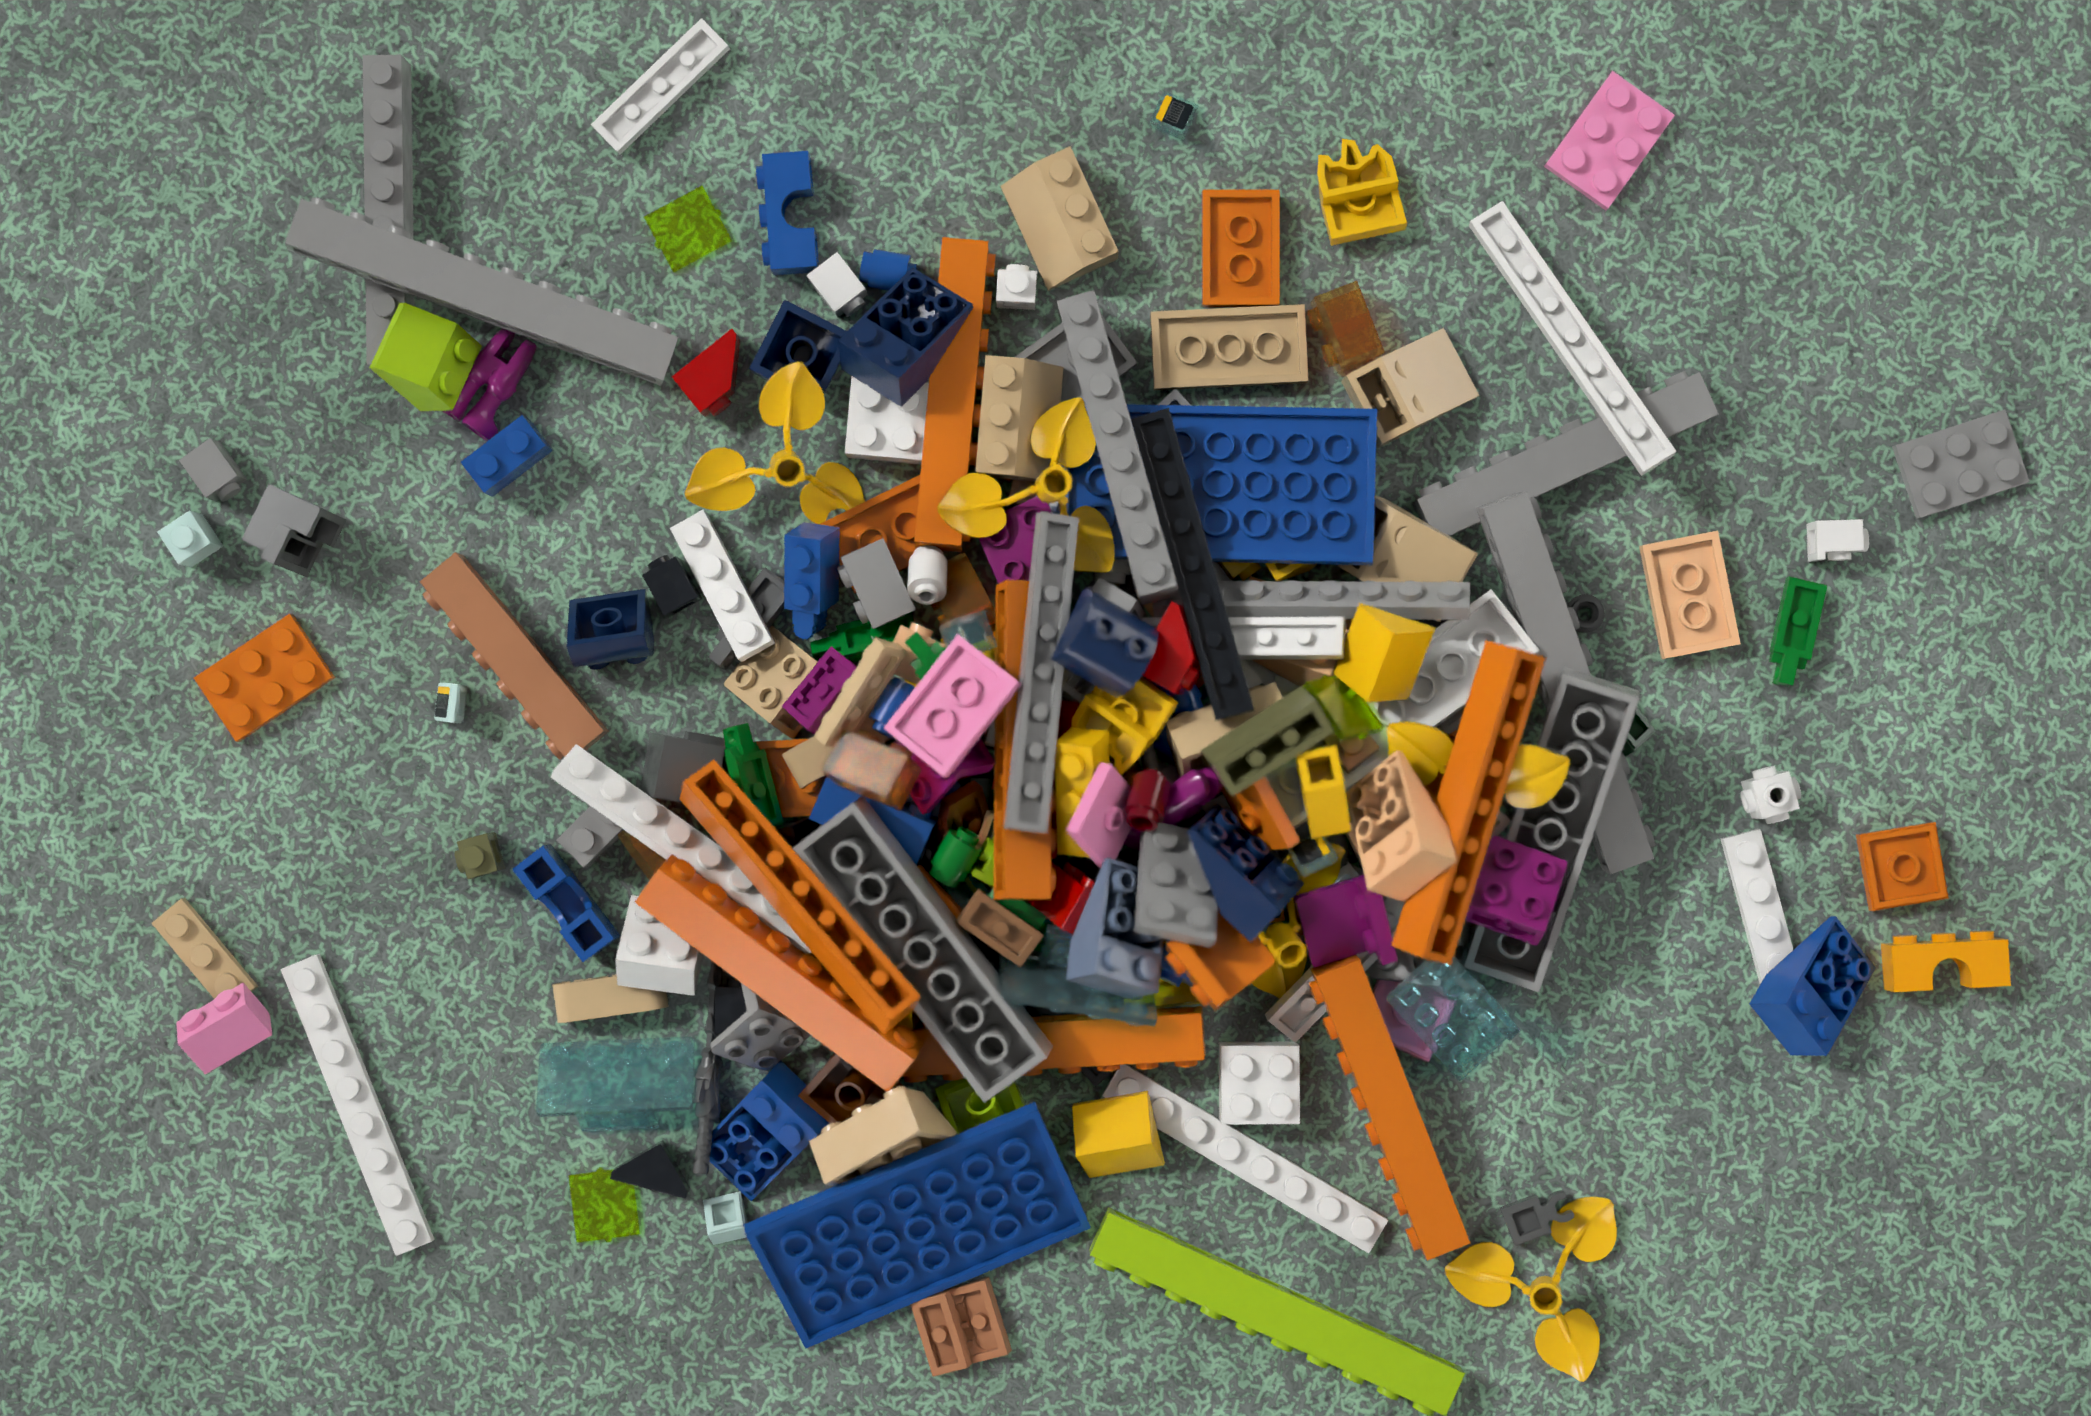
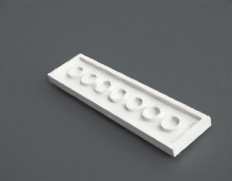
(1436, 694)

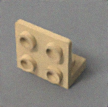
(770, 679)

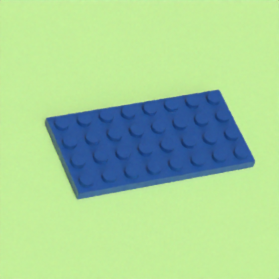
(1265, 482)
(918, 1225)

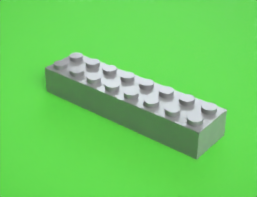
(1589, 726)
(918, 933)

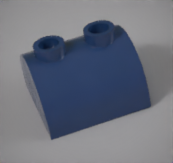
(799, 338)
(610, 629)
(1105, 644)

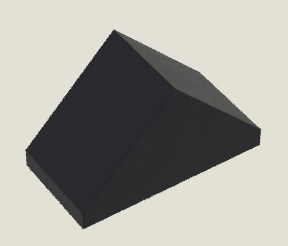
(654, 1171)

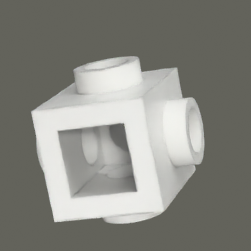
(1757, 791)

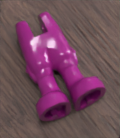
(501, 383)
(1185, 800)

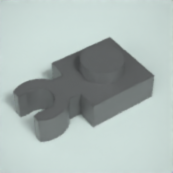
(1529, 1219)

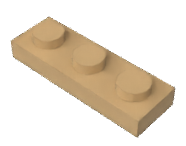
(861, 690)
(201, 949)

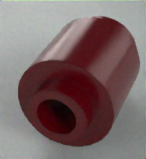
(1147, 800)

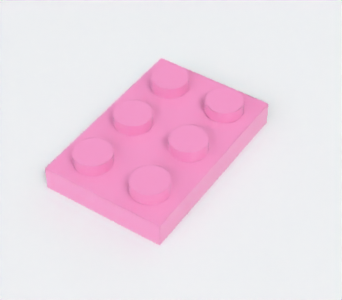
(1609, 140)
(952, 706)

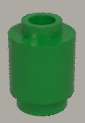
(956, 856)

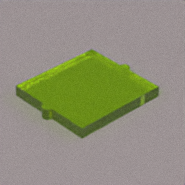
(688, 229)
(1343, 708)
(602, 1206)

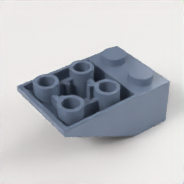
(1105, 946)

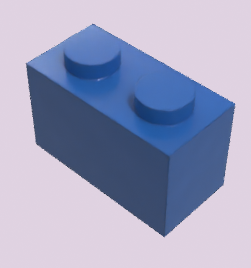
(506, 456)

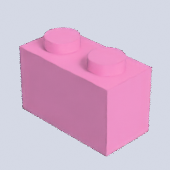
(223, 1028)

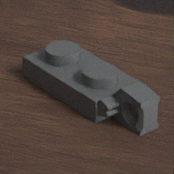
(768, 596)

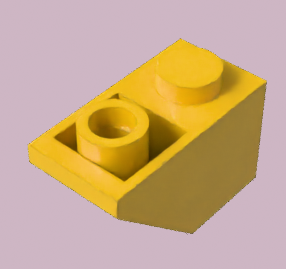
(1323, 792)

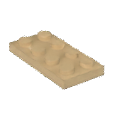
(1229, 347)

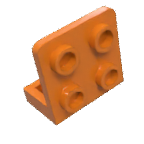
(1222, 969)

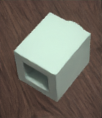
(190, 539)

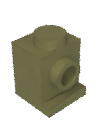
(479, 855)

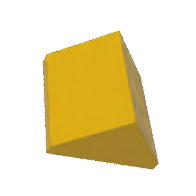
(1382, 654)
(1116, 1135)

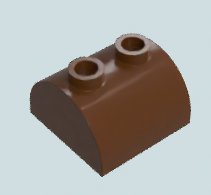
(840, 1090)

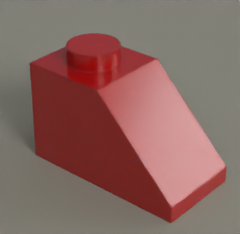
(712, 375)
(1175, 656)

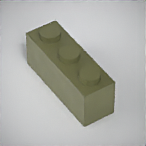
(1267, 740)

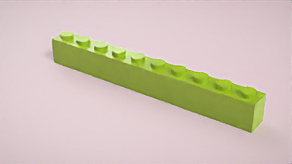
(1276, 1312)

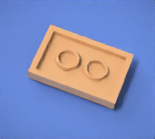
(1689, 594)

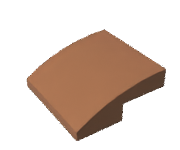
(961, 1327)

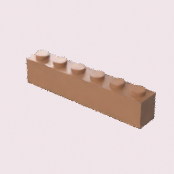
(512, 655)

